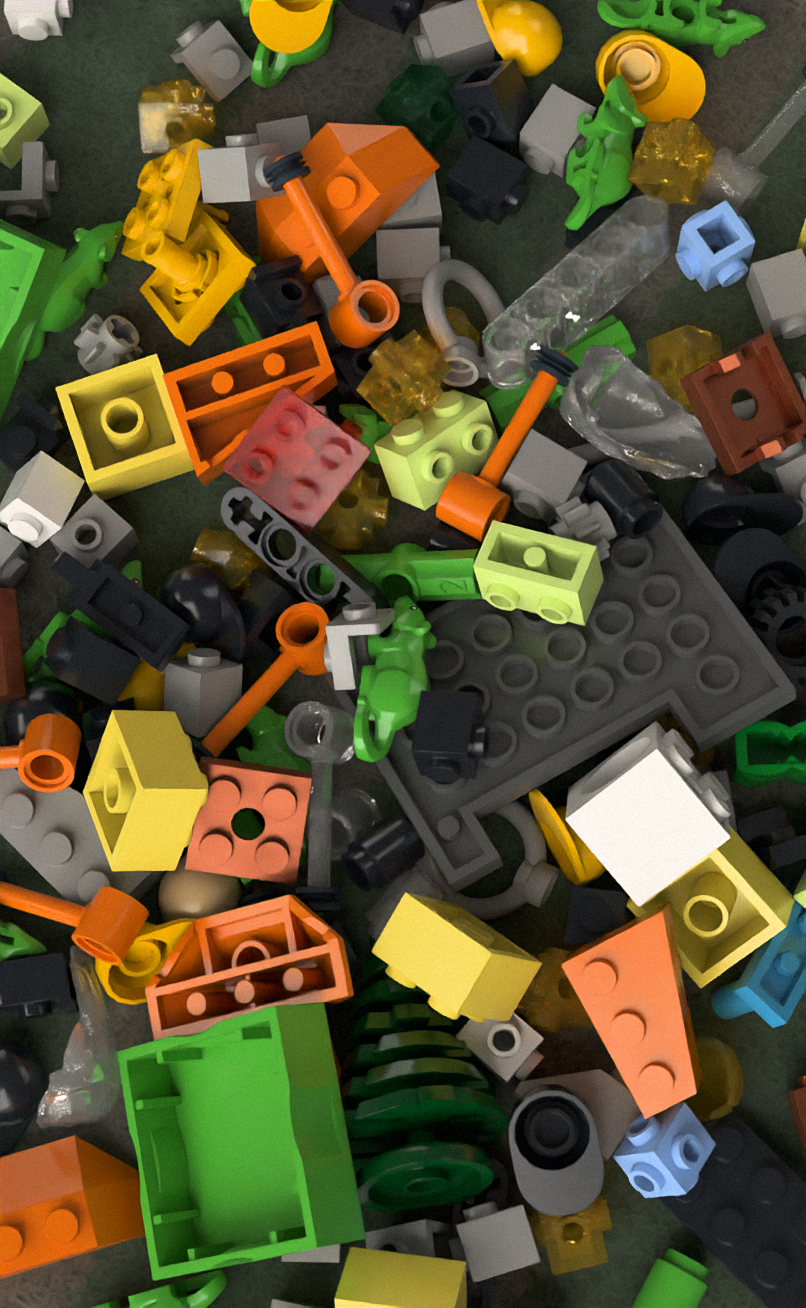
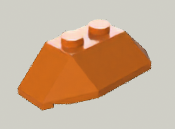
(358, 183)
(246, 964)
(64, 1204)

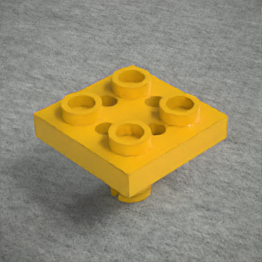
(168, 199)
(195, 276)

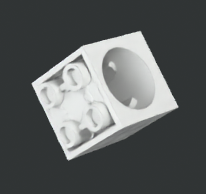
(649, 812)

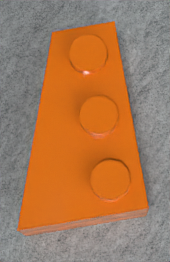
(229, 392)
(640, 1008)

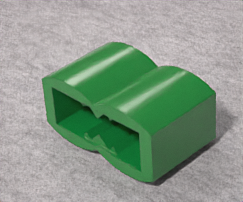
(768, 754)

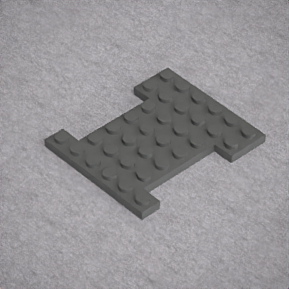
(563, 692)

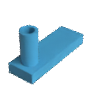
(772, 977)

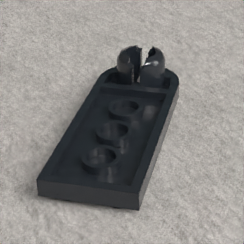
(749, 1214)

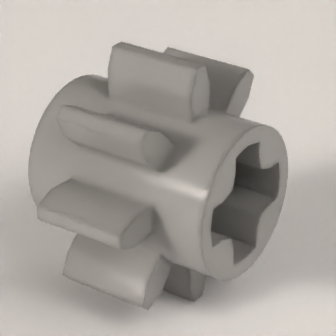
(107, 343)
(584, 524)

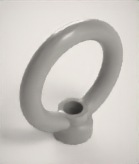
(458, 351)
(531, 883)

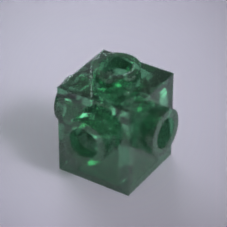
(421, 103)

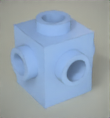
(718, 232)
(664, 1152)

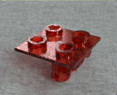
(297, 458)

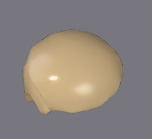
(196, 893)

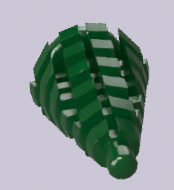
(413, 1101)

